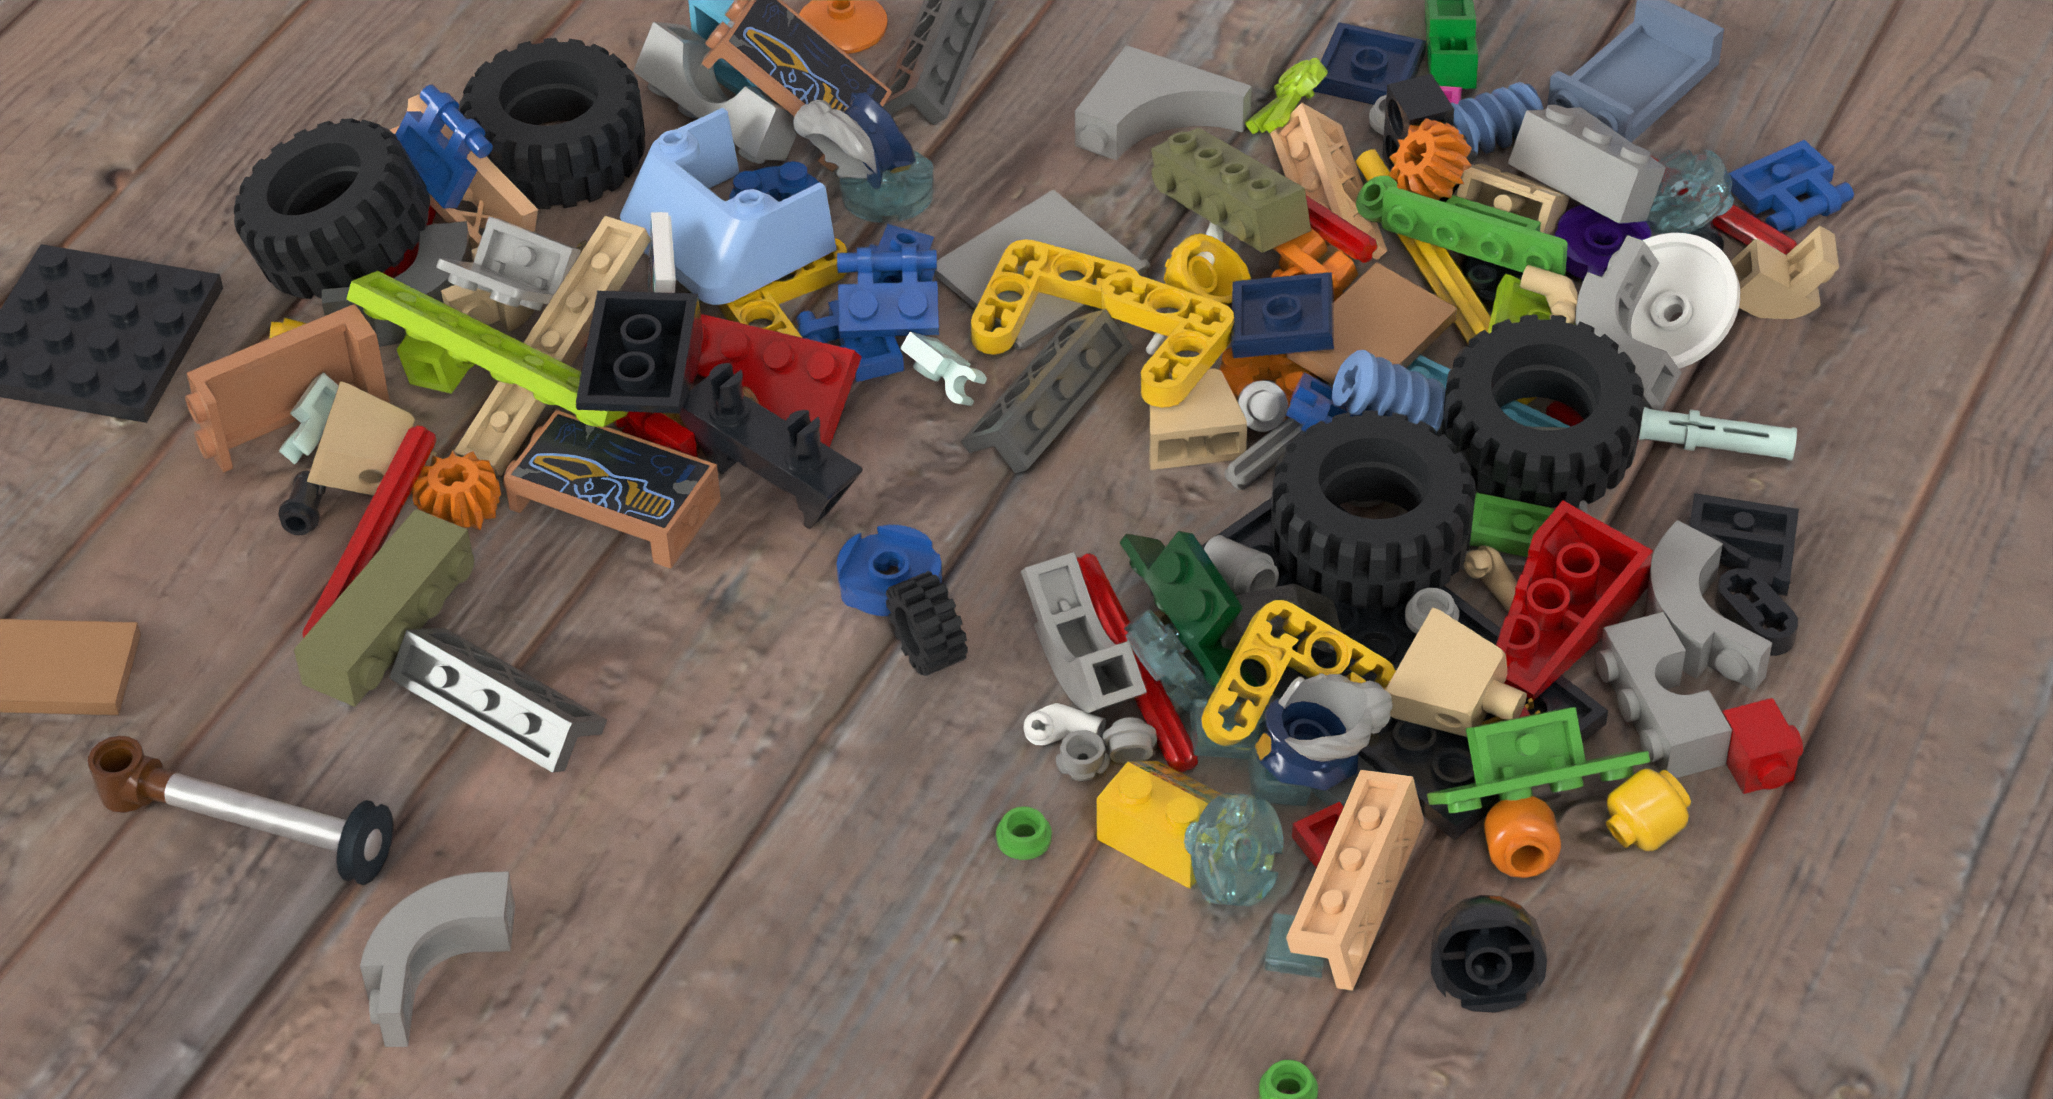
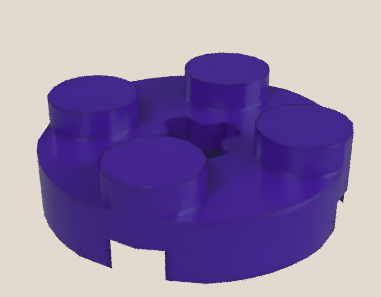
(1582, 227)

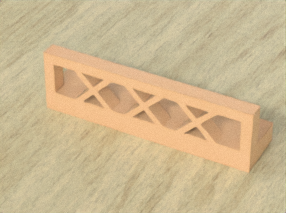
(1320, 160)
(488, 191)
(1358, 874)

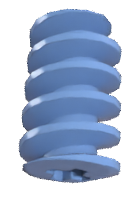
(1495, 116)
(1379, 386)

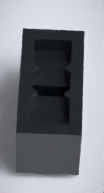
(1410, 104)

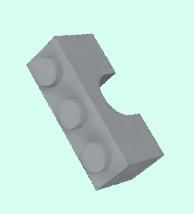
(1677, 730)

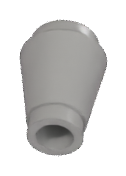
(1242, 566)

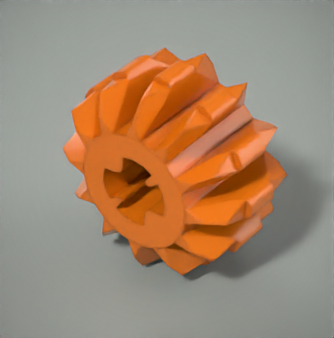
(1431, 159)
(458, 490)

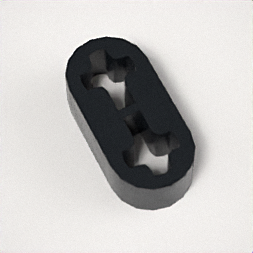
(1761, 608)

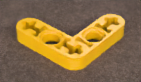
(1040, 275)
(765, 301)
(1197, 327)
(1275, 656)

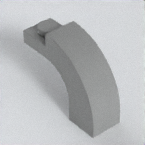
(1609, 308)
(1679, 576)
(1076, 646)
(426, 928)

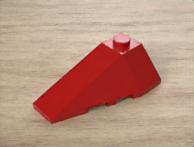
(1570, 588)

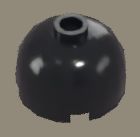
(1487, 953)

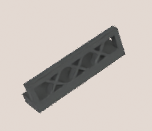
(937, 56)
(1050, 390)
(493, 696)

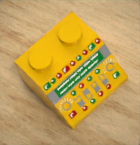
(1148, 814)

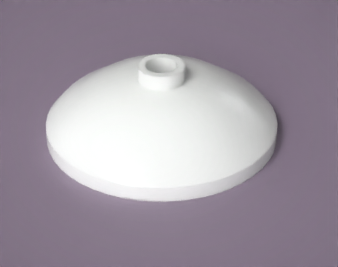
(1691, 280)

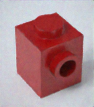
(1762, 746)

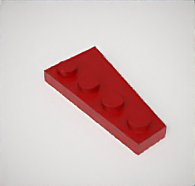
(783, 369)

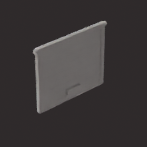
(1045, 220)

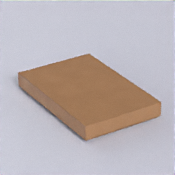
(1382, 317)
(65, 665)

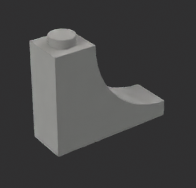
(1152, 95)

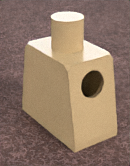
(1200, 428)
(359, 441)
(1452, 679)

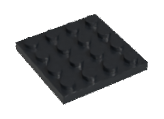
(99, 331)

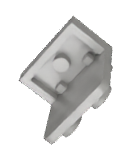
(514, 265)

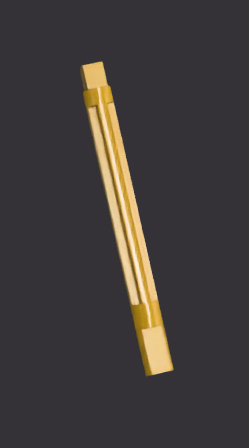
(1439, 269)

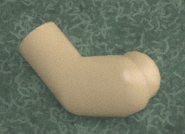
(1557, 289)
(1492, 570)

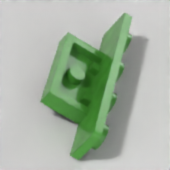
(1474, 230)
(1528, 753)

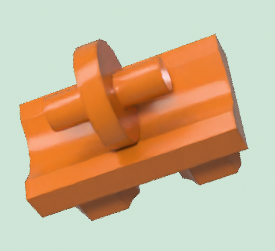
(1301, 256)

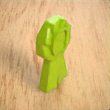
(1292, 85)

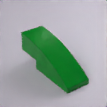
(1452, 42)

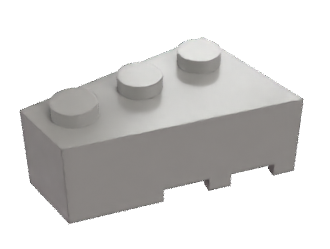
(1587, 162)

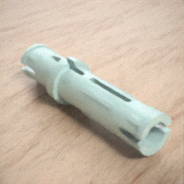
(1717, 433)

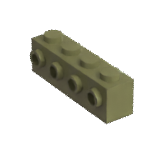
(1230, 189)
(392, 594)

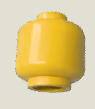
(1647, 809)

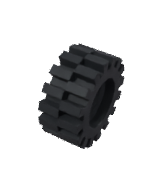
(926, 623)

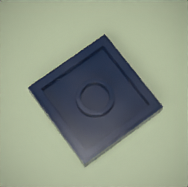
(1366, 60)
(1283, 315)

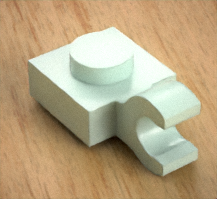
(937, 360)
(312, 413)

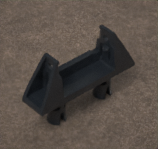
(781, 451)

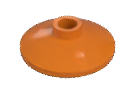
(848, 23)

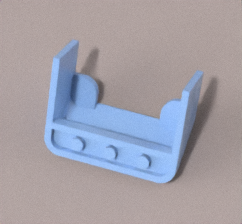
(717, 244)

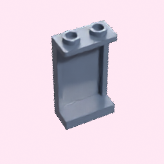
(1642, 68)

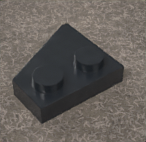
(1752, 535)

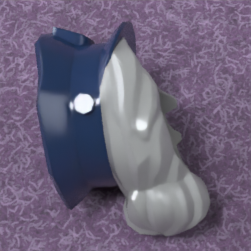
(858, 140)
(1319, 729)

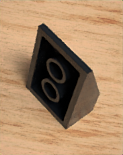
(641, 352)

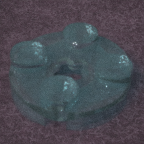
(906, 196)
(1707, 196)
(1162, 656)
(1212, 840)

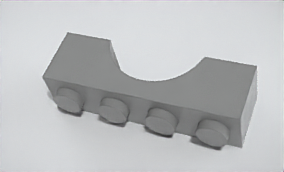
(674, 71)

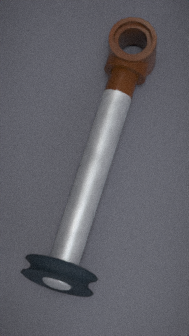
(133, 780)

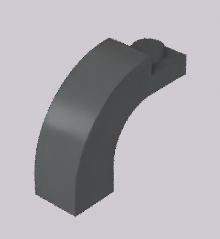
(436, 241)

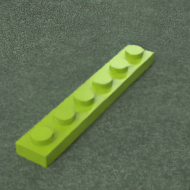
(474, 342)

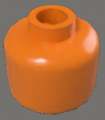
(1522, 837)

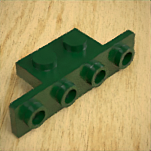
(1191, 595)

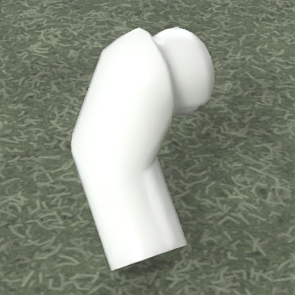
(1058, 721)

